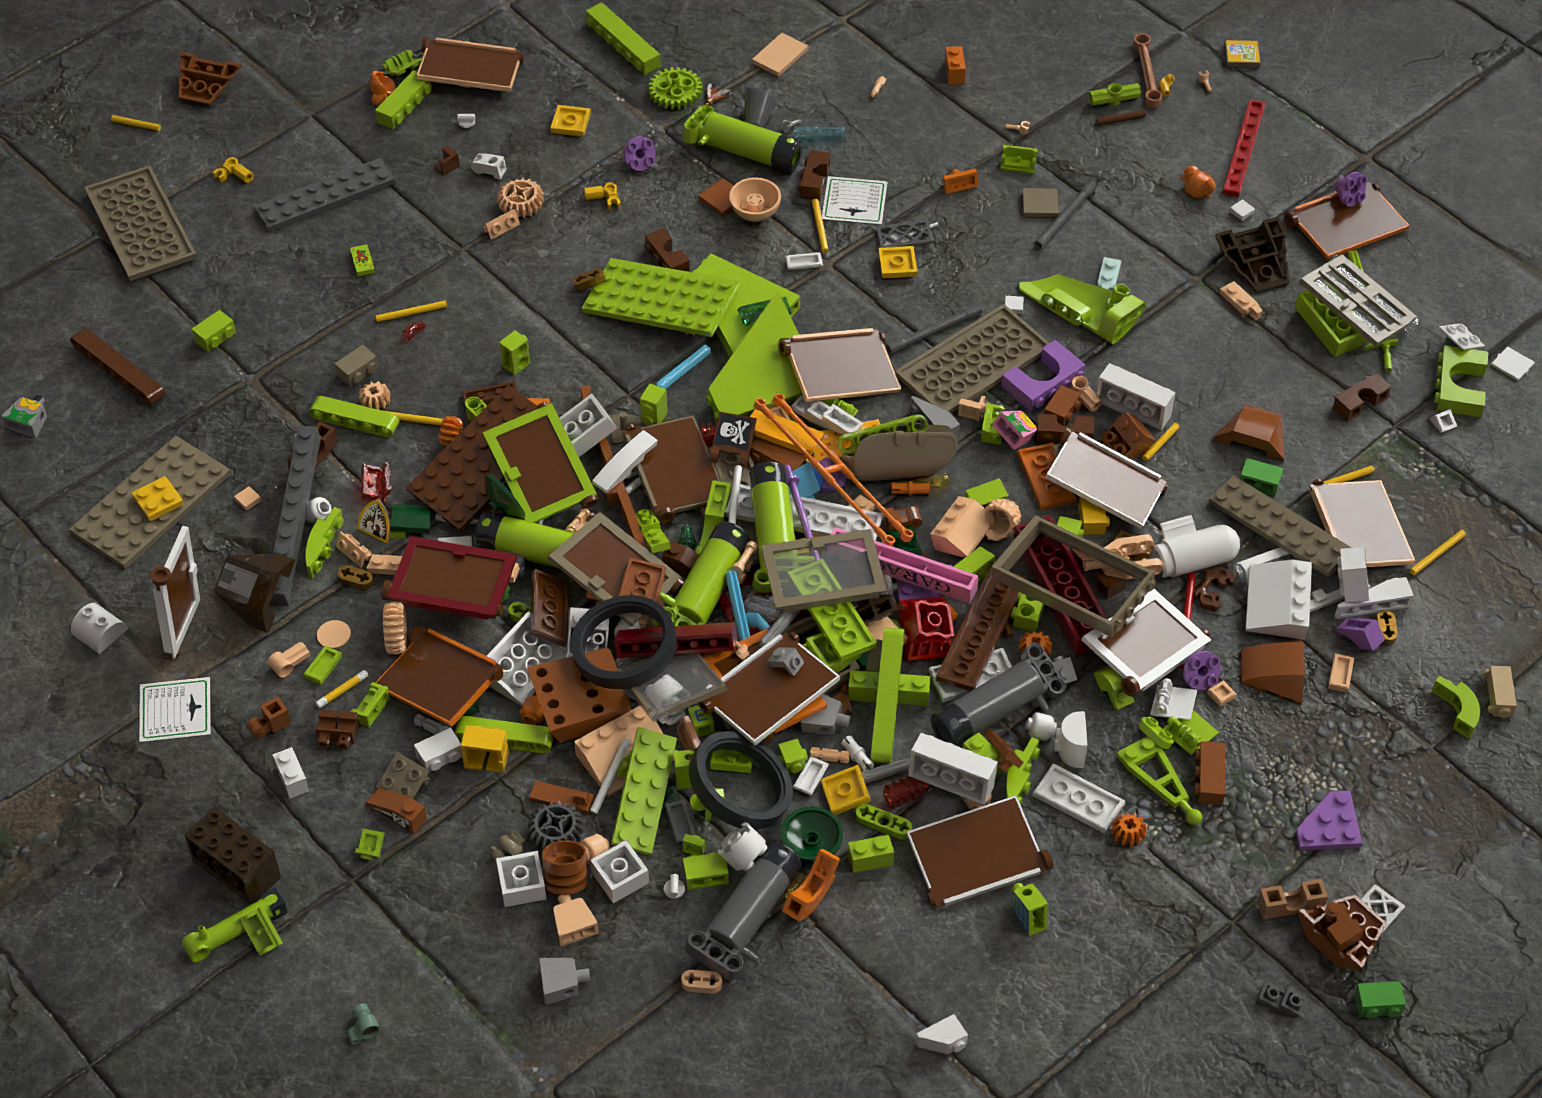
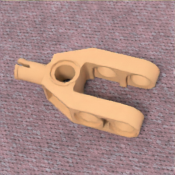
(1135, 548)

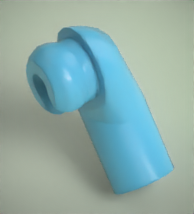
(756, 620)

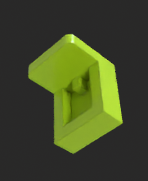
(370, 844)

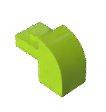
(1110, 681)

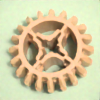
(522, 196)
(394, 628)

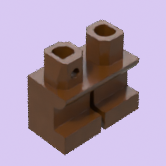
(337, 728)

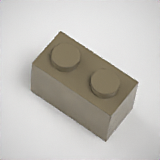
(356, 365)

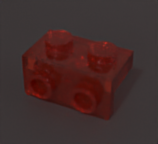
(375, 482)

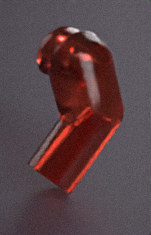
(414, 327)

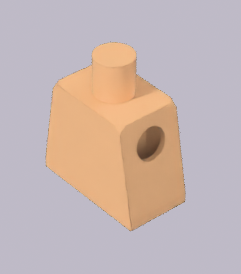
(573, 920)

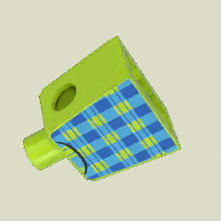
(1030, 908)

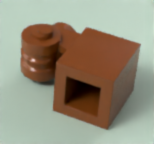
(274, 717)
(1345, 930)

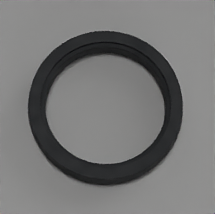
(635, 676)
(717, 804)

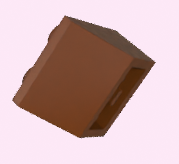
(1128, 436)

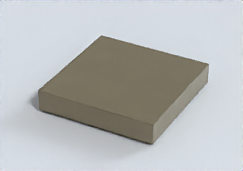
(1040, 202)

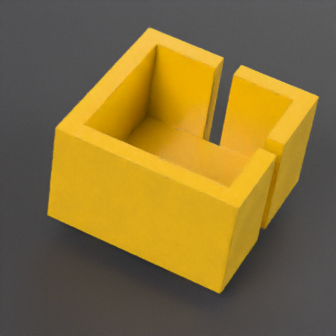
(478, 742)

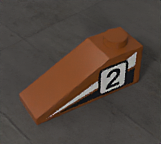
(399, 809)

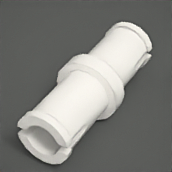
(857, 753)

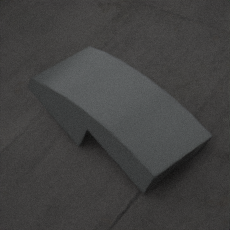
(1286, 1001)

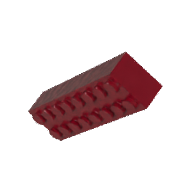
(1060, 574)

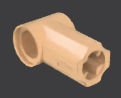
(1088, 396)
(284, 662)

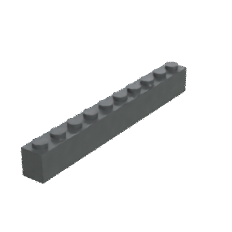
(295, 505)

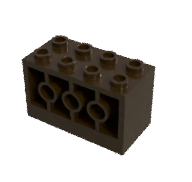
(232, 855)

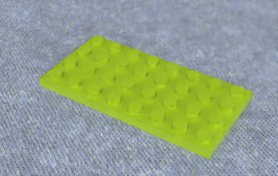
(661, 297)

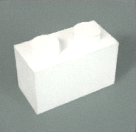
(438, 750)
(290, 773)

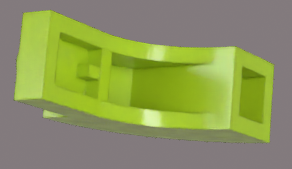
(1463, 701)

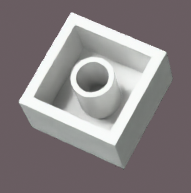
(1353, 574)
(619, 871)
(521, 879)

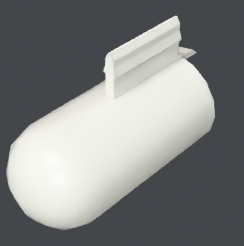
(1191, 550)

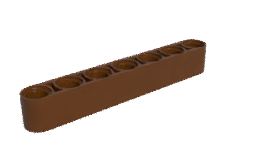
(117, 366)

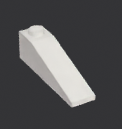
(1385, 596)

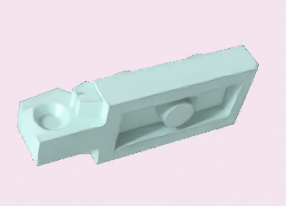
(1109, 273)

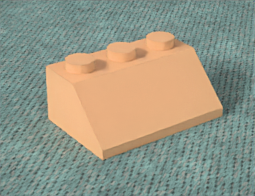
(962, 527)

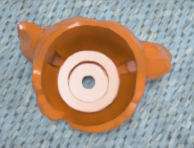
(381, 87)
(1197, 183)

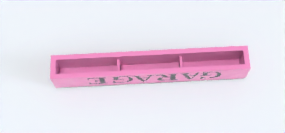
(925, 572)

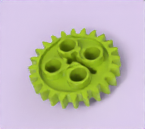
(675, 88)

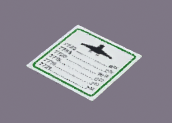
(854, 200)
(174, 709)

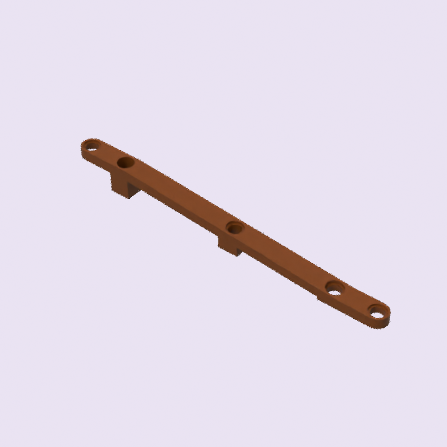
(618, 494)

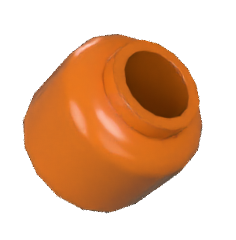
(531, 711)

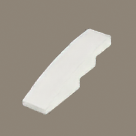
(825, 416)
(624, 461)

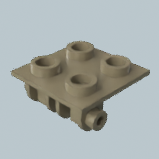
(404, 776)

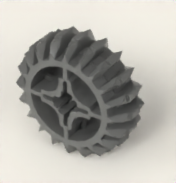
(560, 817)

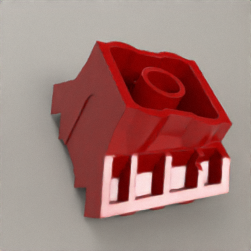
(927, 626)

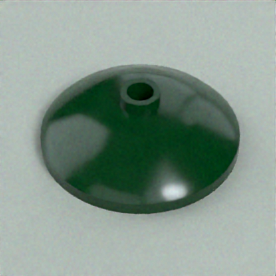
(501, 498)
(814, 825)

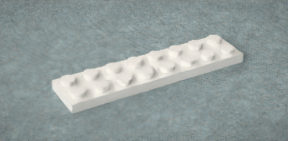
(820, 514)

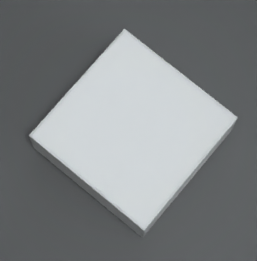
(1242, 210)
(1015, 304)

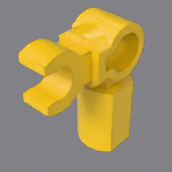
(233, 167)
(608, 191)

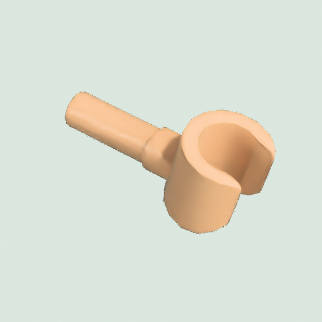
(1204, 79)
(1023, 128)
(741, 651)

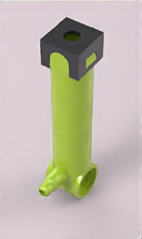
(205, 940)

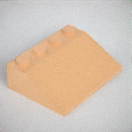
(600, 746)

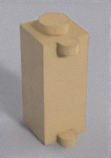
(1500, 691)

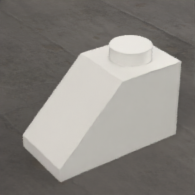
(943, 1036)

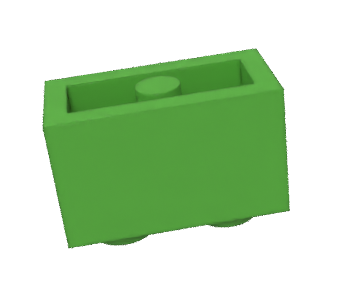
(1262, 476)
(1380, 999)

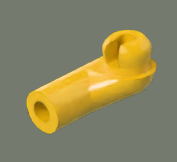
(1165, 83)

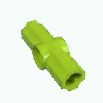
(1114, 94)

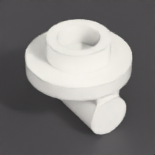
(466, 120)
(674, 887)

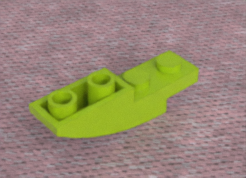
(652, 532)
(319, 540)
(1018, 778)

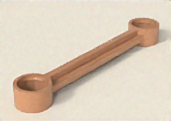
(1147, 69)

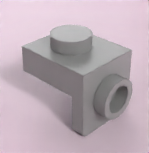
(786, 658)
(1065, 668)

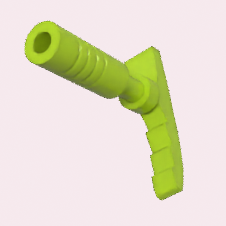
(1387, 356)

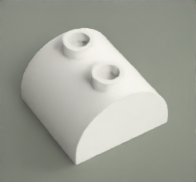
(97, 627)
(1072, 740)

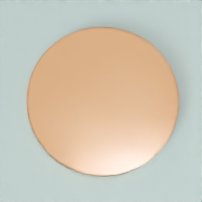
(333, 634)

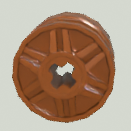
(565, 867)

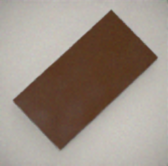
(549, 608)

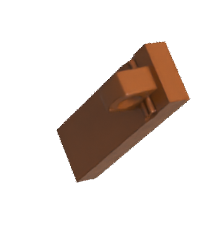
(1008, 755)
(544, 793)

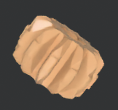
(374, 395)

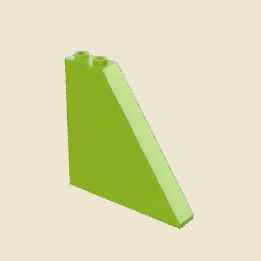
(751, 290)
(757, 366)

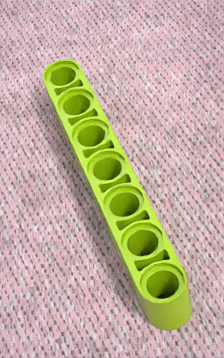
(887, 695)

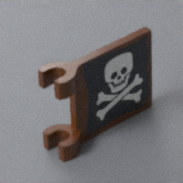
(733, 436)

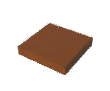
(718, 197)

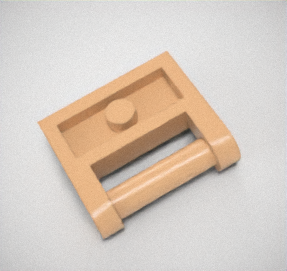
(745, 562)

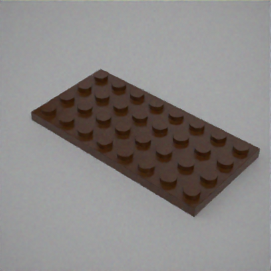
(455, 478)

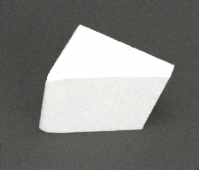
(1444, 421)

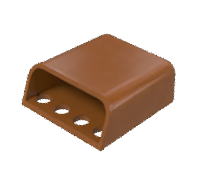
(573, 700)

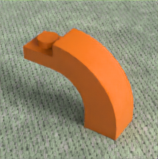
(814, 888)

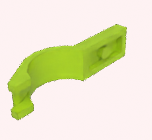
(715, 510)

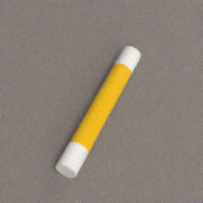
(341, 689)

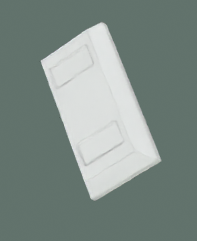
(804, 261)
(810, 776)

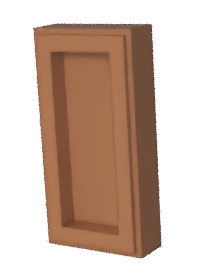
(687, 734)

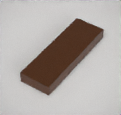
(487, 394)

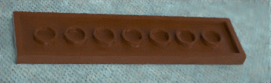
(978, 634)

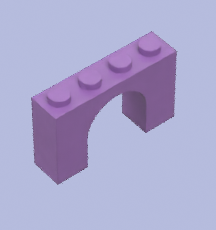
(1035, 393)

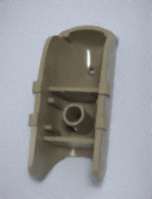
(902, 453)

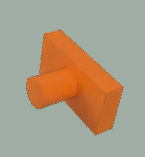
(960, 180)

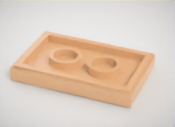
(780, 54)

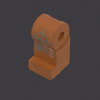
(906, 517)

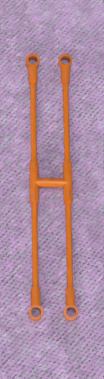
(779, 400)

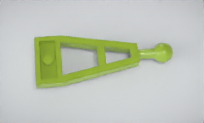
(1145, 750)

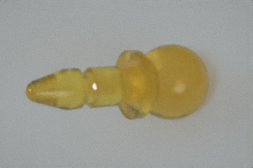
(942, 480)
(796, 882)

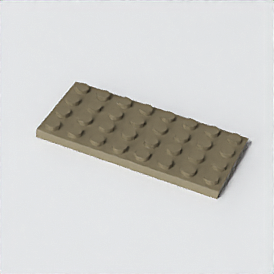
(140, 223)
(972, 359)
(119, 525)

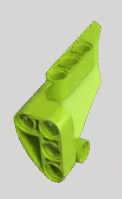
(1096, 308)

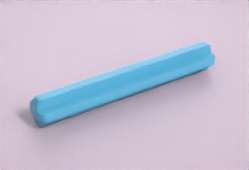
(684, 367)
(737, 605)

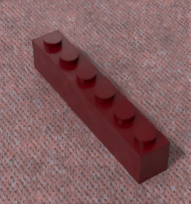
(690, 640)

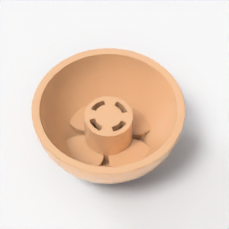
(755, 199)

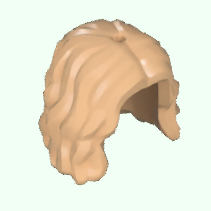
(1007, 517)

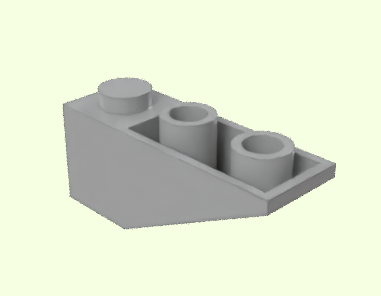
(934, 414)

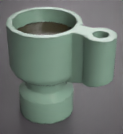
(365, 1027)

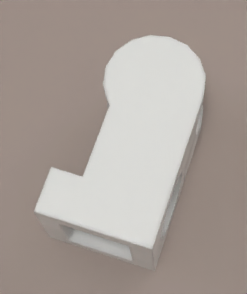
(489, 164)

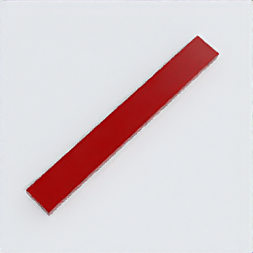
(1244, 148)

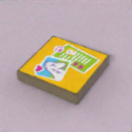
(1242, 53)

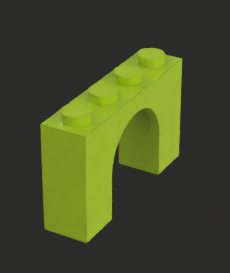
(1449, 395)

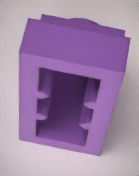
(1362, 632)

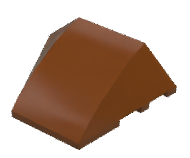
(203, 79)
(1256, 429)
(1275, 668)
(1354, 956)

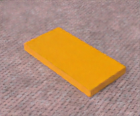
(769, 431)

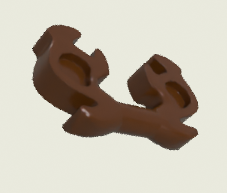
(1210, 601)

